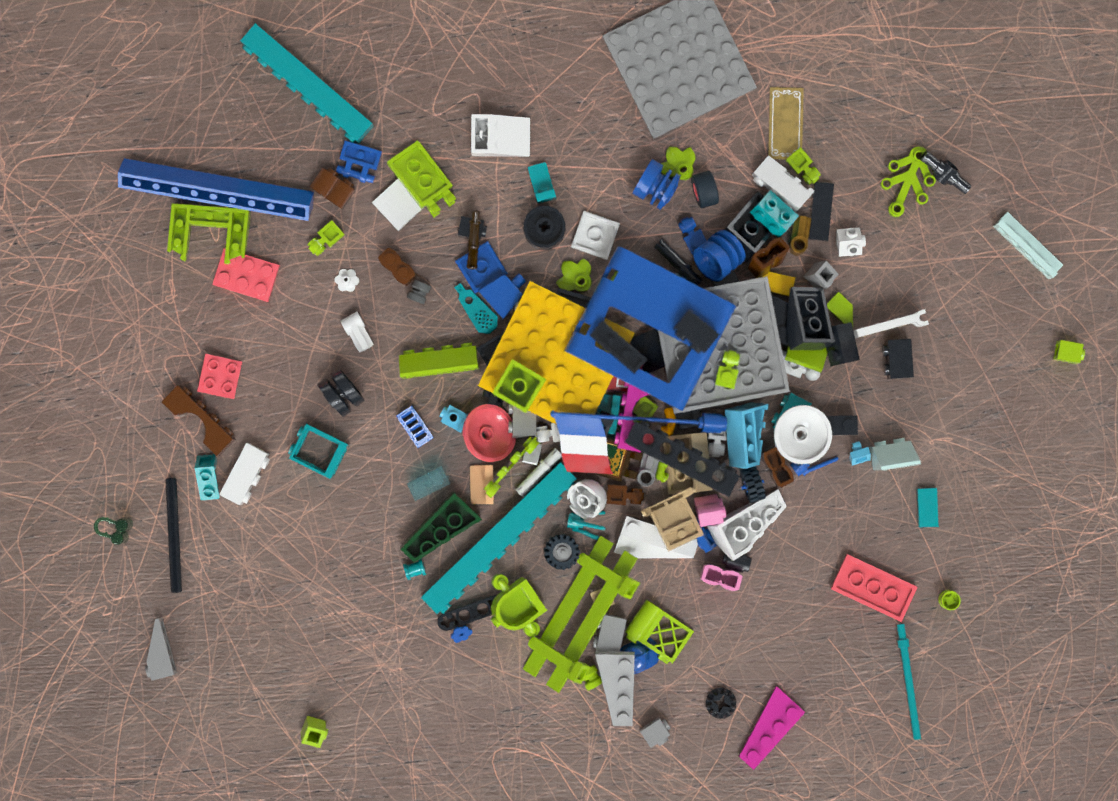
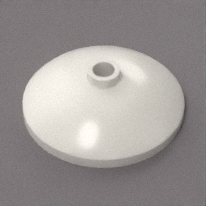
(815, 437)

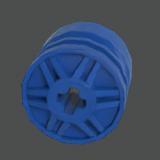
(656, 184)
(719, 255)

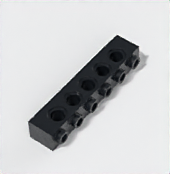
(729, 476)

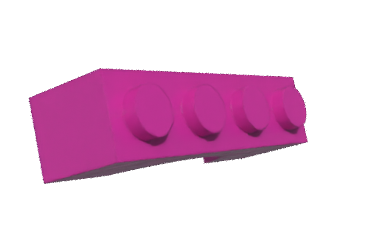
(628, 401)

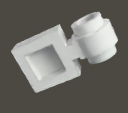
(544, 433)
(717, 449)

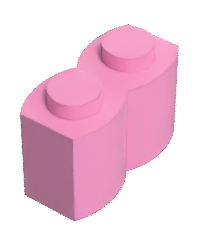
(709, 510)
(726, 578)

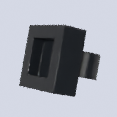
(493, 399)

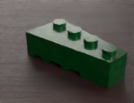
(443, 524)

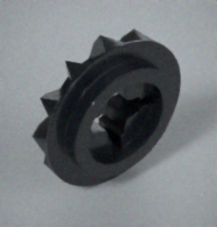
(716, 695)

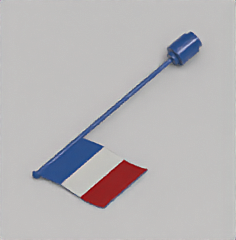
(585, 441)

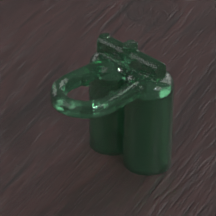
(121, 526)

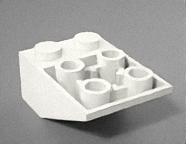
(500, 135)

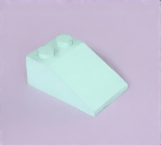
(893, 455)

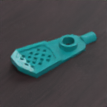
(474, 308)

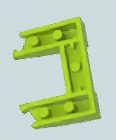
(185, 216)

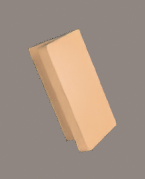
(479, 478)

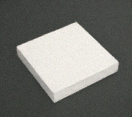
(397, 205)
(595, 235)

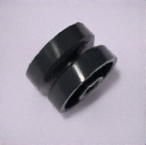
(544, 216)
(339, 393)

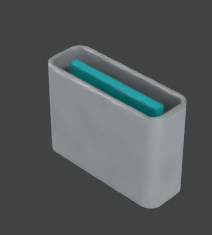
(533, 457)

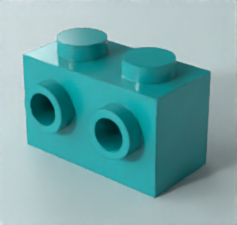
(774, 214)

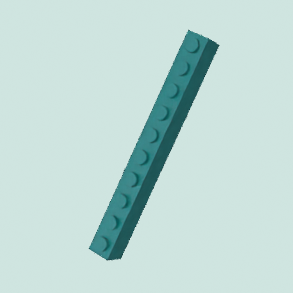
(498, 538)

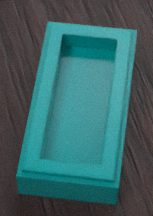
(927, 507)

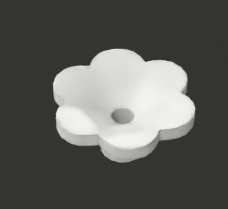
(348, 285)

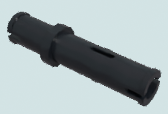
(677, 262)

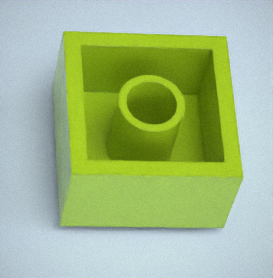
(519, 386)

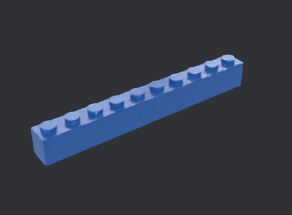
(215, 189)

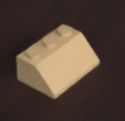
(678, 481)

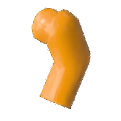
(669, 429)

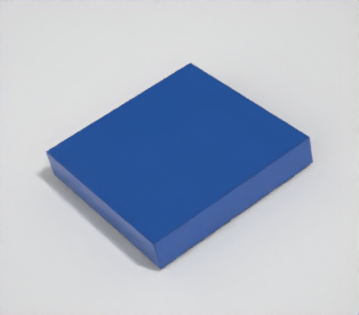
(488, 268)

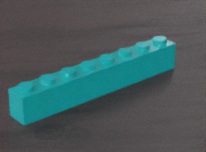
(306, 83)

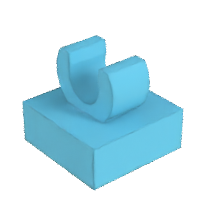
(859, 455)

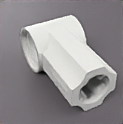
(356, 329)

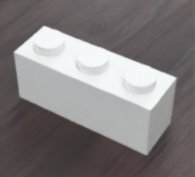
(245, 474)

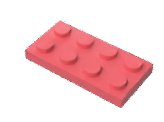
(873, 587)

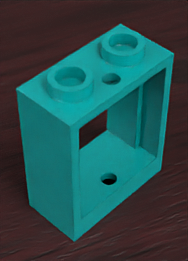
(336, 460)

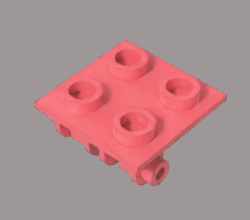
(219, 376)

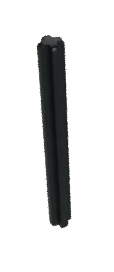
(173, 535)

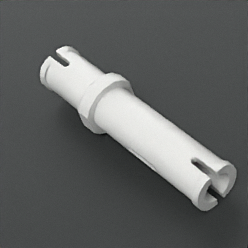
(536, 475)

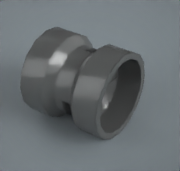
(417, 296)

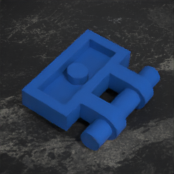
(361, 156)

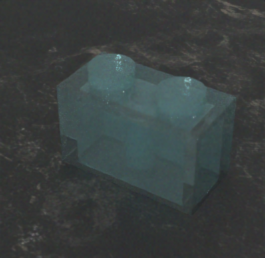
(428, 483)

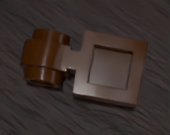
(618, 494)

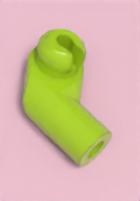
(660, 472)

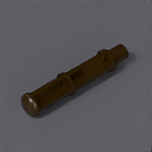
(473, 240)

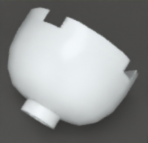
(587, 498)

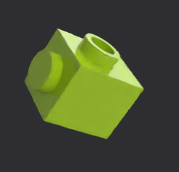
(313, 731)

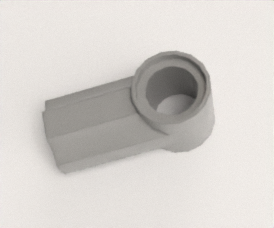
(648, 465)

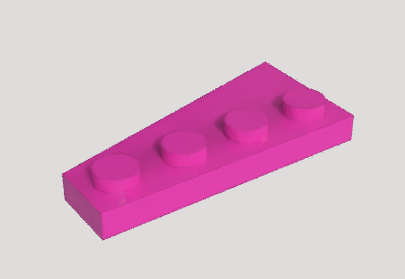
(773, 724)

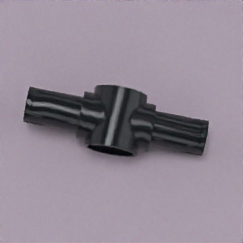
(945, 172)

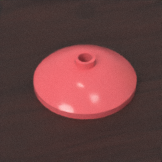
(494, 424)

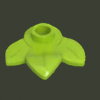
(677, 160)
(573, 274)

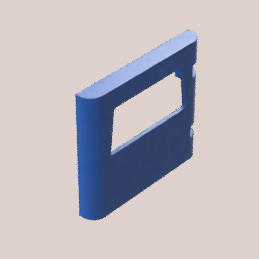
(659, 301)

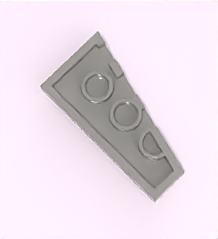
(618, 683)

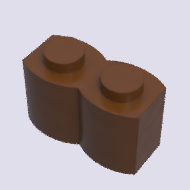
(333, 188)
(768, 257)
(401, 271)
(775, 462)

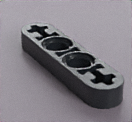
(474, 614)

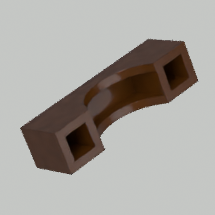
(216, 437)

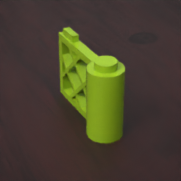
(644, 624)

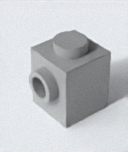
(821, 275)
(656, 732)

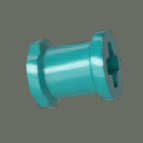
(414, 569)

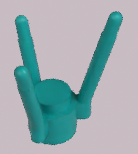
(576, 522)

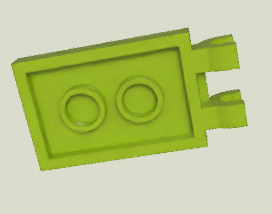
(422, 178)

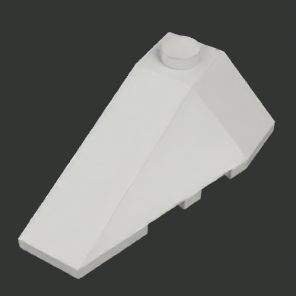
(746, 525)

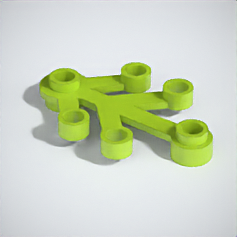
(909, 178)
(493, 487)

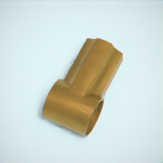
(800, 234)

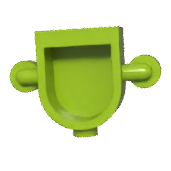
(516, 605)

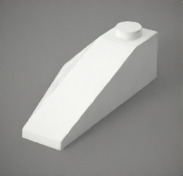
(644, 541)

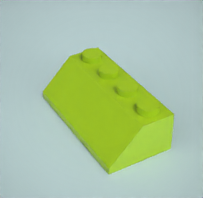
(439, 361)

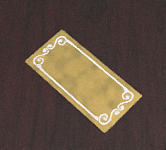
(785, 121)

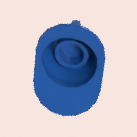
(644, 656)

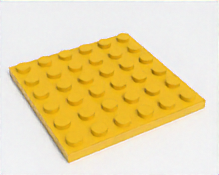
(538, 341)

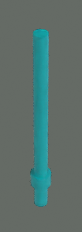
(903, 644)

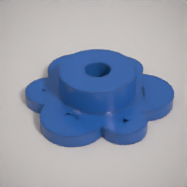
(461, 633)

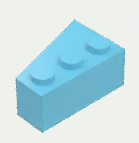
(744, 434)

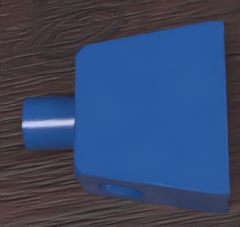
(503, 294)

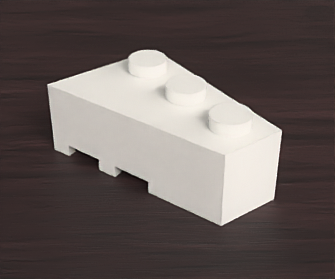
(781, 183)

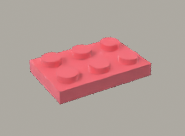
(247, 276)

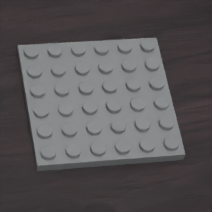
(679, 63)
(752, 334)

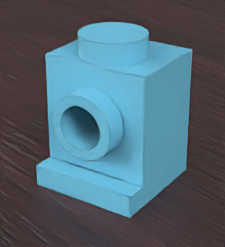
(458, 424)

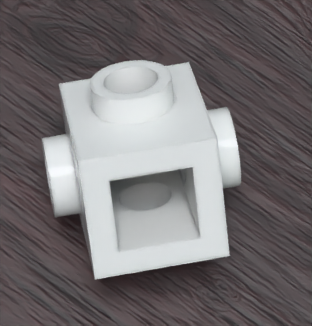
(850, 241)

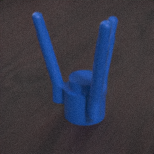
(803, 468)

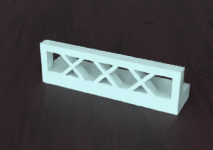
(1028, 245)

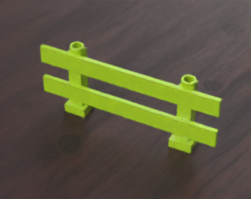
(616, 583)

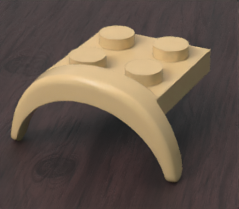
(675, 520)

